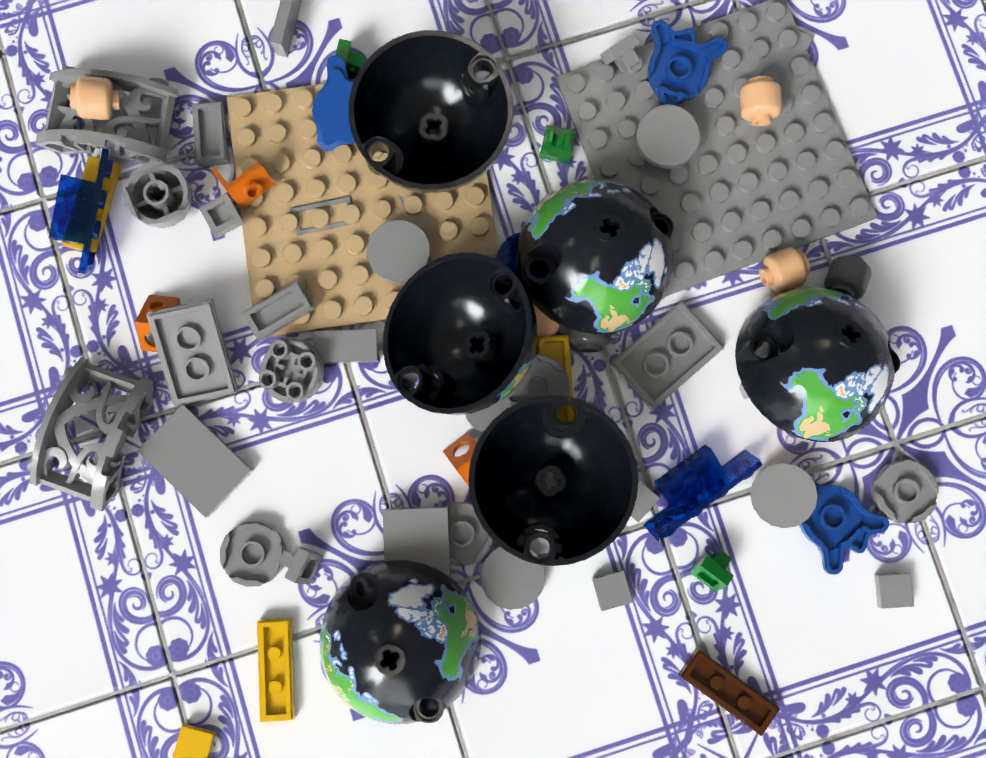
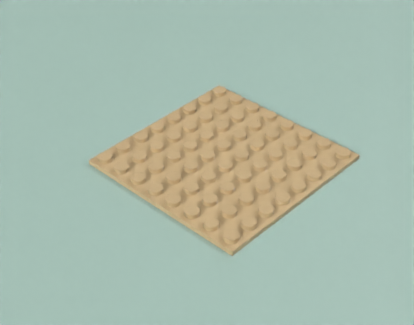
(333, 262)

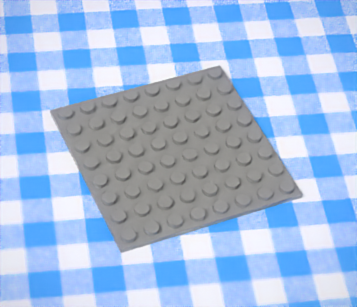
(746, 183)

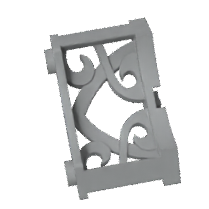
(61, 123)
(53, 430)

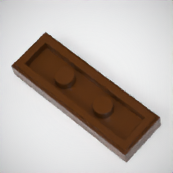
(729, 691)

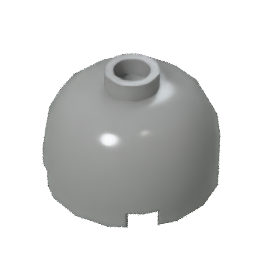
(158, 195)

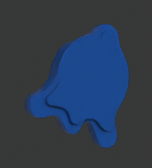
(680, 64)
(332, 107)
(840, 524)

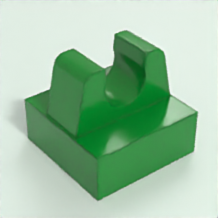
(352, 60)
(557, 144)
(713, 570)

